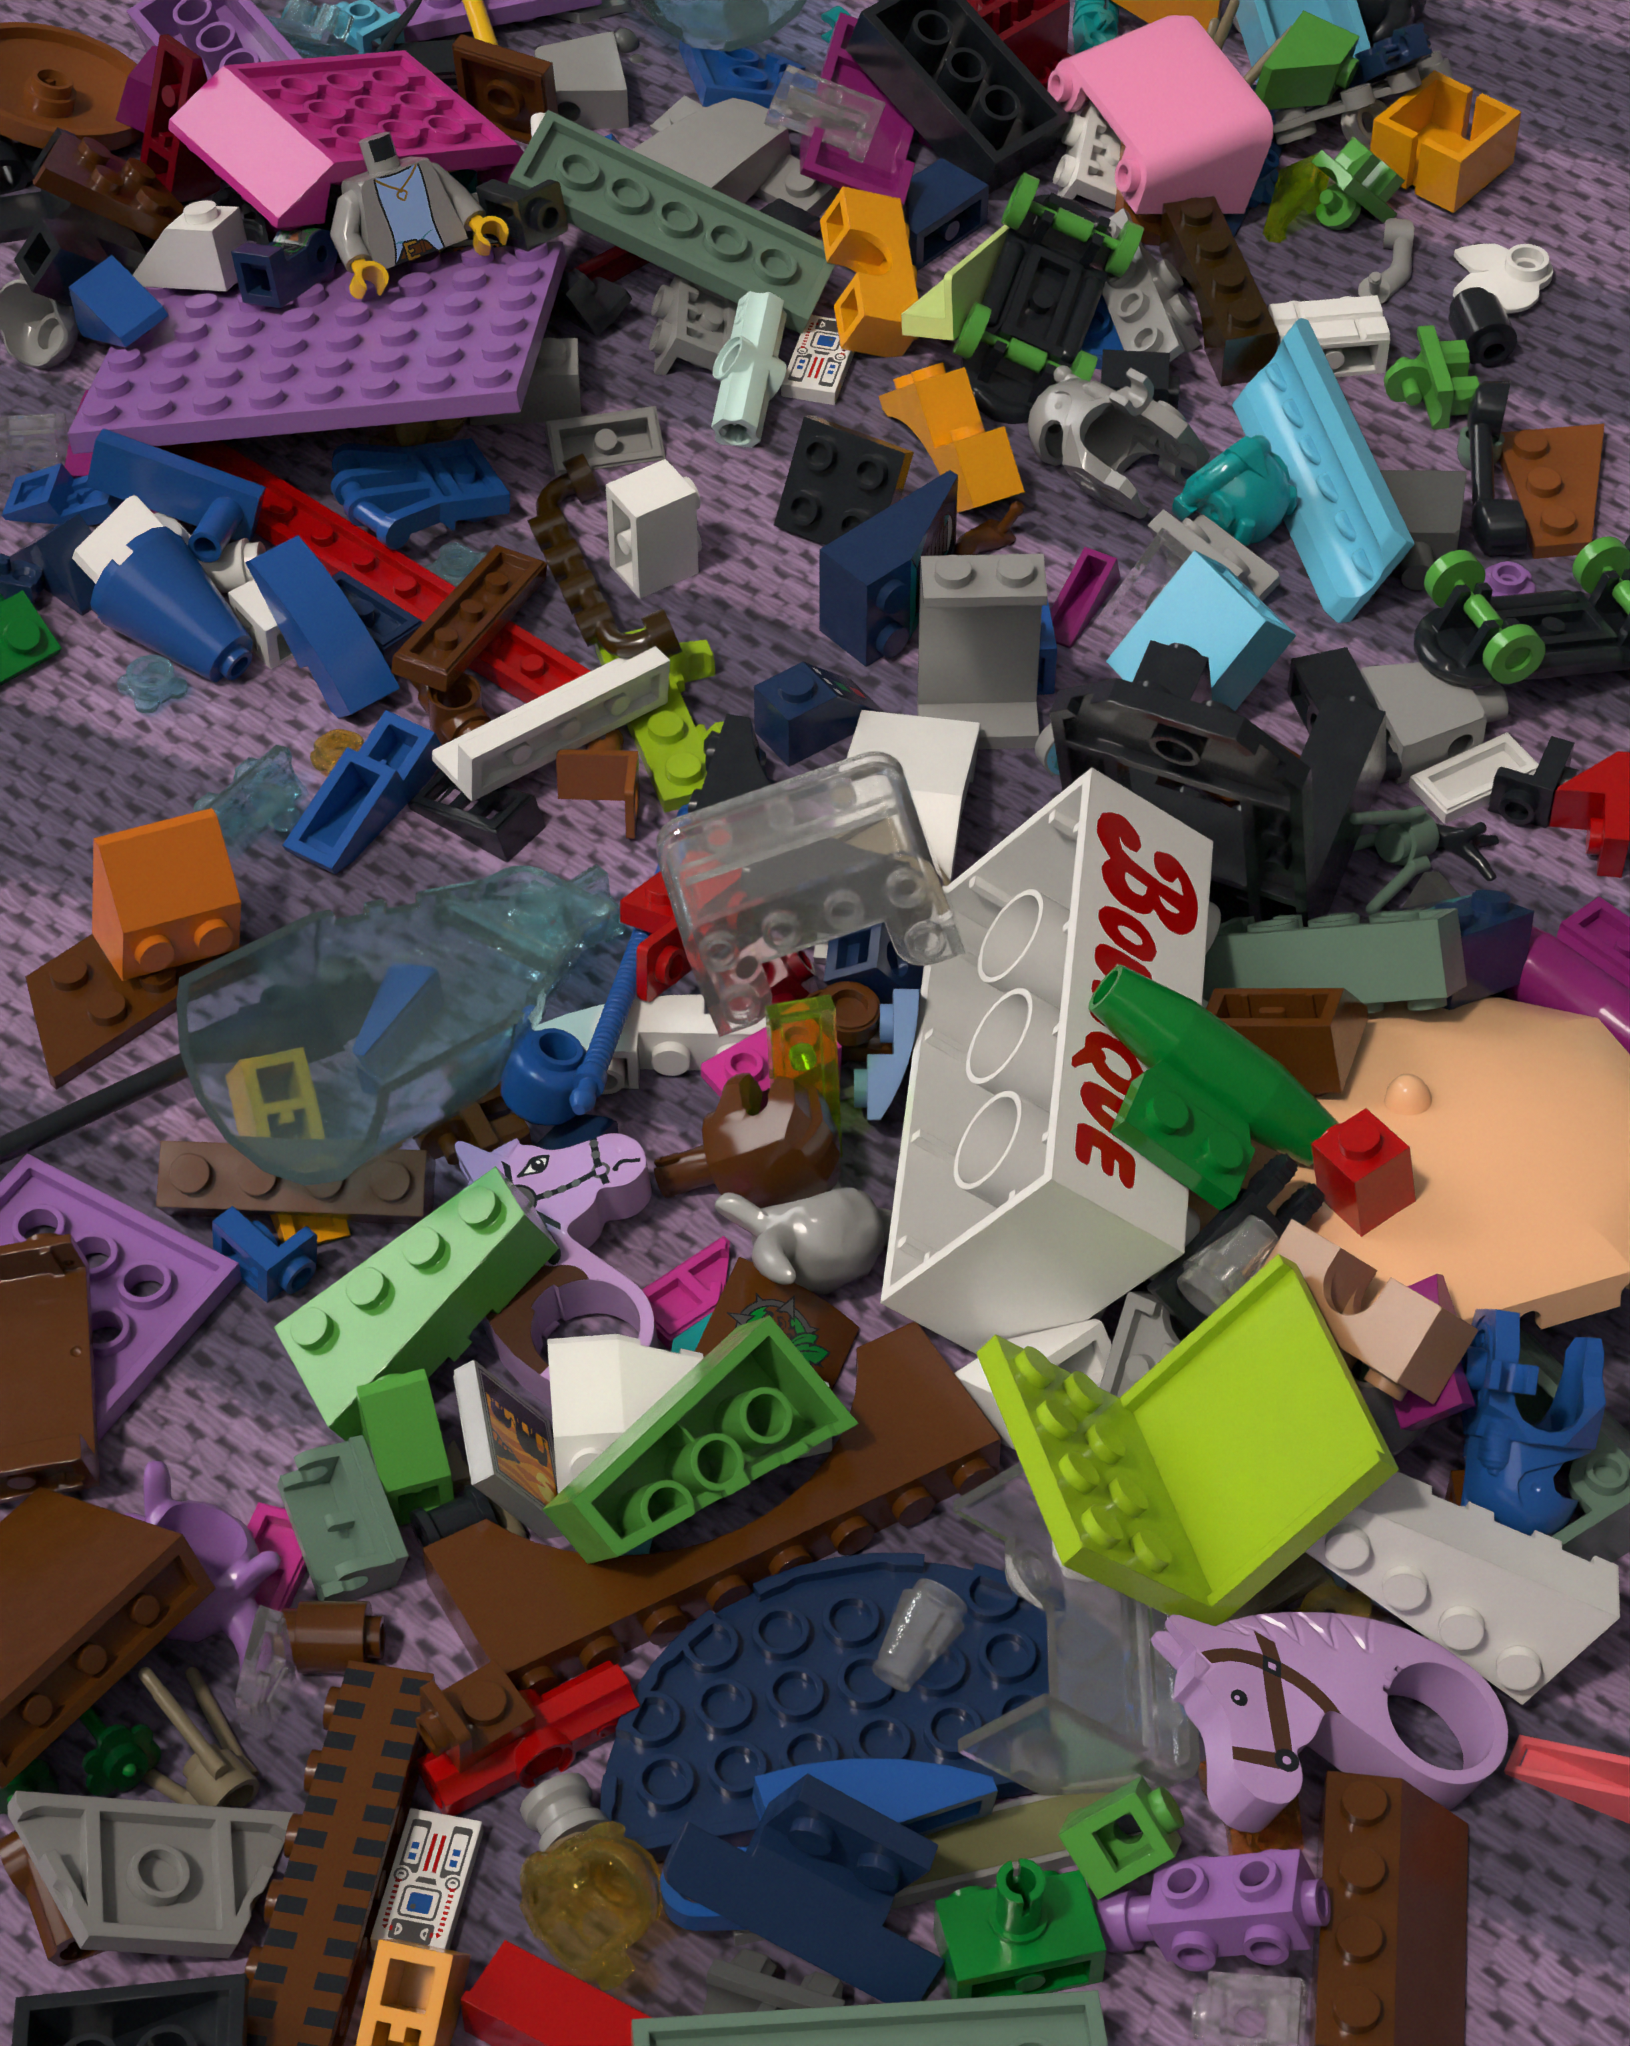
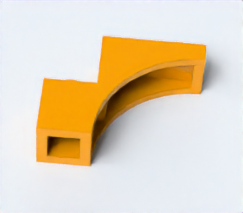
(948, 423)

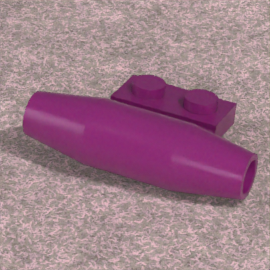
(1582, 968)

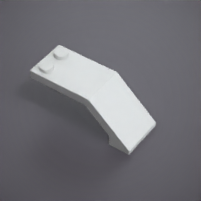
(938, 766)

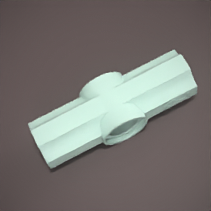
(749, 370)

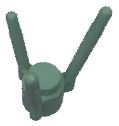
(1403, 840)

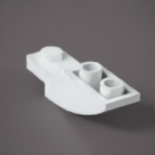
(660, 1035)

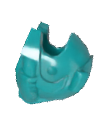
(1241, 491)

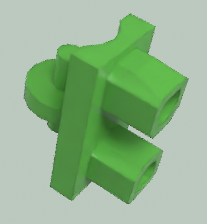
(1360, 181)
(1436, 376)

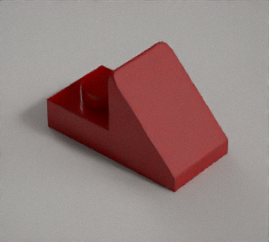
(1601, 805)

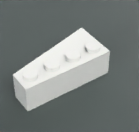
(1473, 1585)

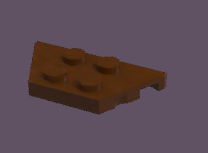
(108, 185)
(90, 1012)

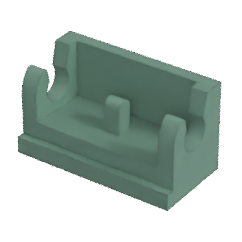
(343, 1521)

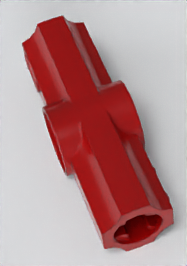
(564, 1724)

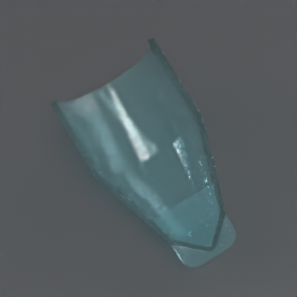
(377, 1022)

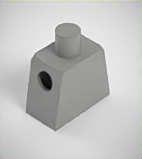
(589, 81)
(1430, 716)

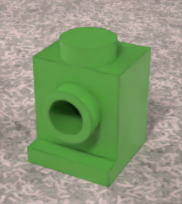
(1109, 1855)

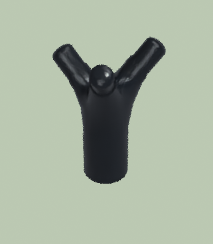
(1465, 844)

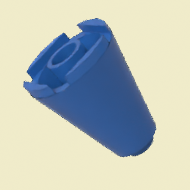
(172, 607)

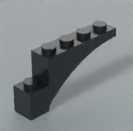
(71, 243)

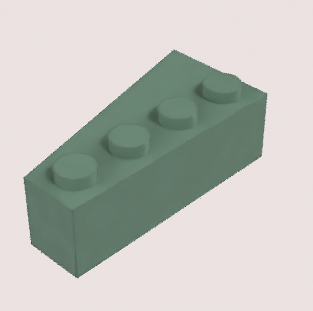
(1391, 959)

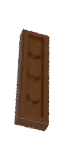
(469, 618)

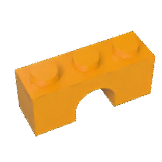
(871, 239)

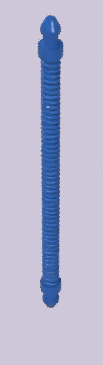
(592, 1074)

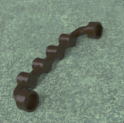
(577, 580)

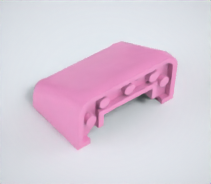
(1177, 109)

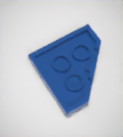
(734, 74)

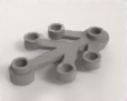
(1299, 122)

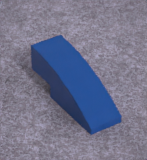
(322, 627)
(364, 793)
(907, 1791)

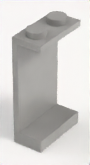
(982, 643)

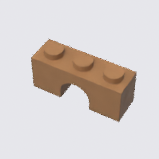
(1399, 1336)

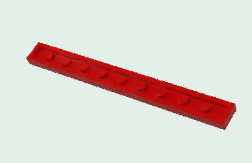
(511, 660)

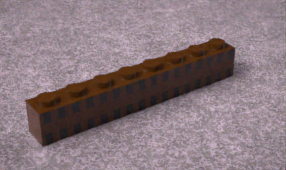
(338, 1860)

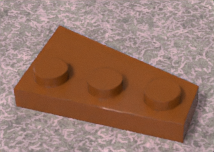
(1556, 484)

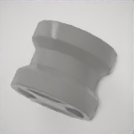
(560, 1808)

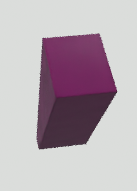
(1083, 594)

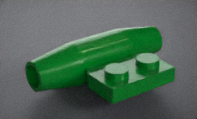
(1201, 1090)

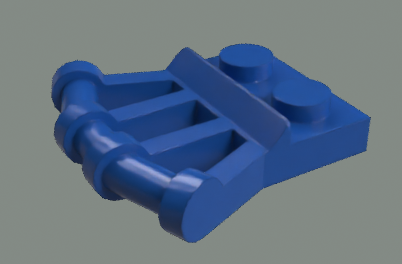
(416, 487)

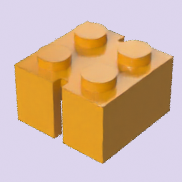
(1427, 142)

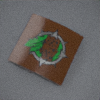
(807, 1320)

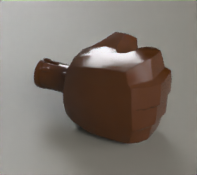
(762, 1156)

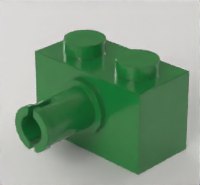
(1021, 1936)

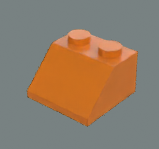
(164, 895)

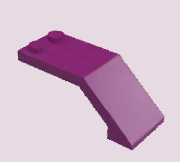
(885, 164)

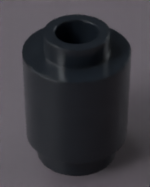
(1483, 324)

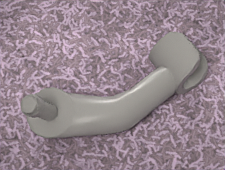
(1399, 238)

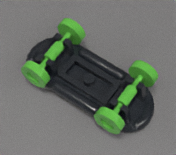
(1039, 300)
(1527, 634)

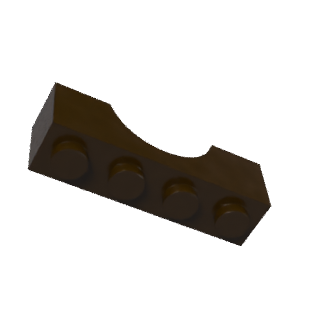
(1233, 315)

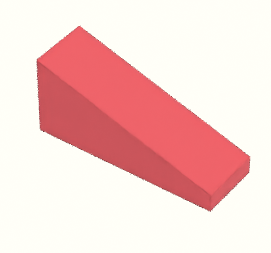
(1575, 1773)

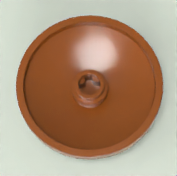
(63, 82)

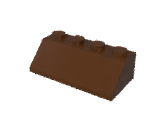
(1397, 1925)

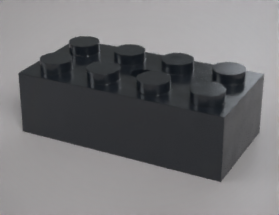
(959, 86)

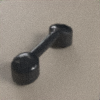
(1495, 523)

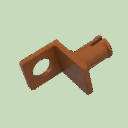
(602, 774)

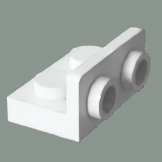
(1089, 159)

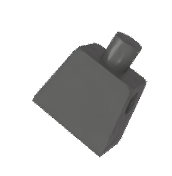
(1432, 512)

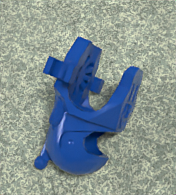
(1507, 1458)

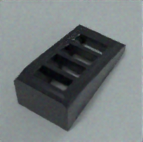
(502, 836)

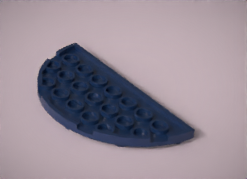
(795, 1685)

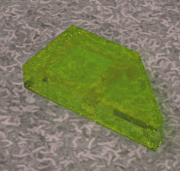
(1295, 190)

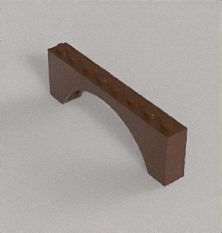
(559, 1617)

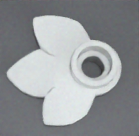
(1509, 274)

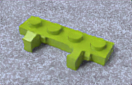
(667, 736)

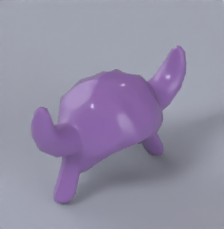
(225, 1552)

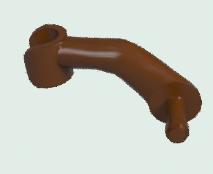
(989, 534)

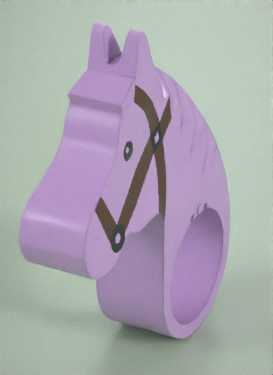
(1322, 1683)

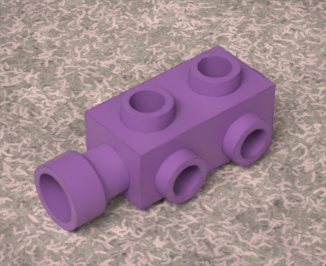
(1220, 1909)

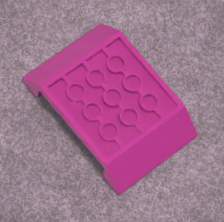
(297, 126)

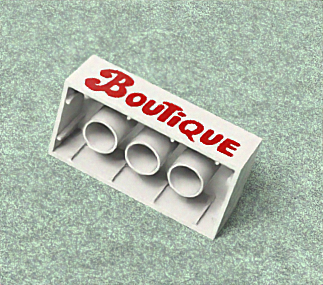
(1008, 1178)

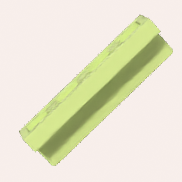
(946, 306)

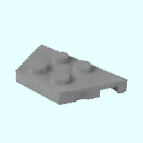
(150, 1870)

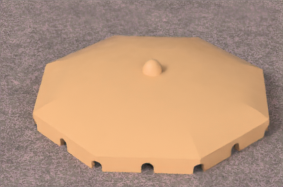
(1512, 1156)

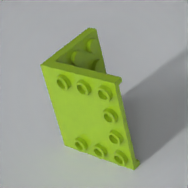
(1208, 1462)

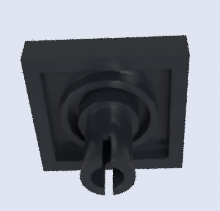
(839, 480)

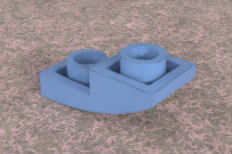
(884, 1073)

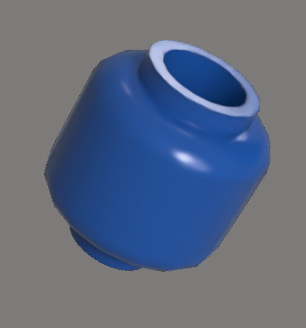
(542, 1077)

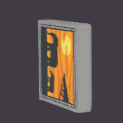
(507, 1447)

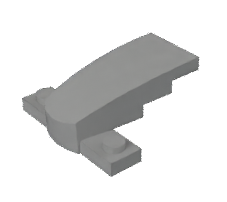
(734, 153)

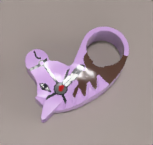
(574, 1196)

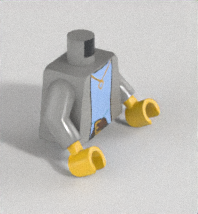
(402, 213)

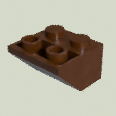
(1302, 1028)

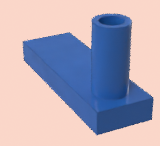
(167, 483)

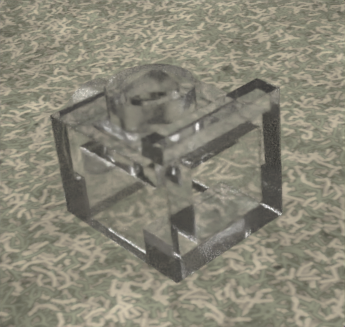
(1229, 1995)

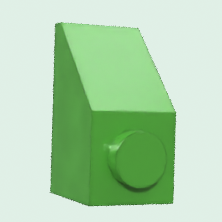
(1308, 64)

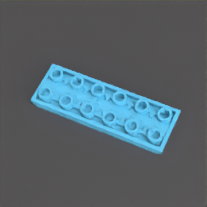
(1344, 510)

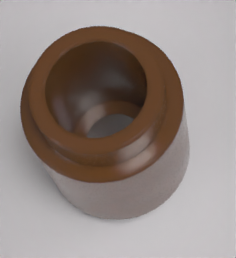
(332, 1633)

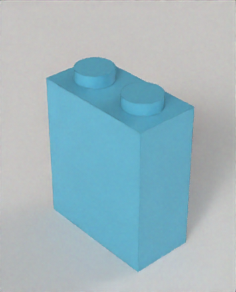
(1219, 619)

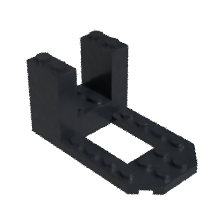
(1292, 827)

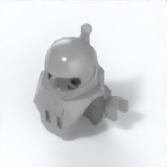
(1106, 430)

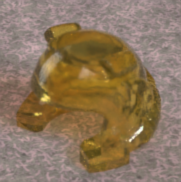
(592, 1901)

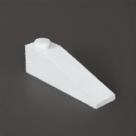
(603, 1389)

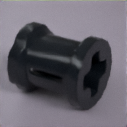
(451, 1517)

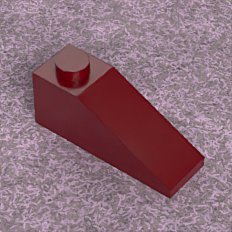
(175, 80)

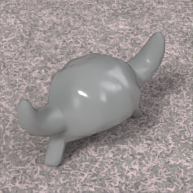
(814, 1239)

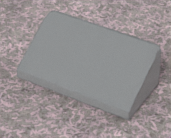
(606, 438)

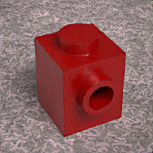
(1363, 1171)

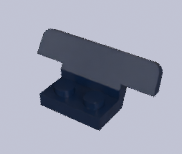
(817, 1886)

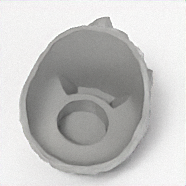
(35, 327)

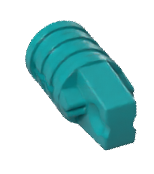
(1094, 23)

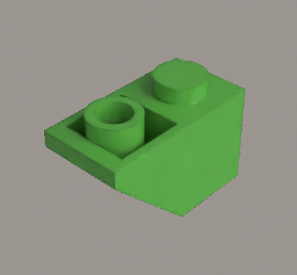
(405, 1442)

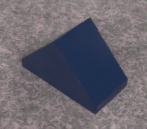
(61, 573)

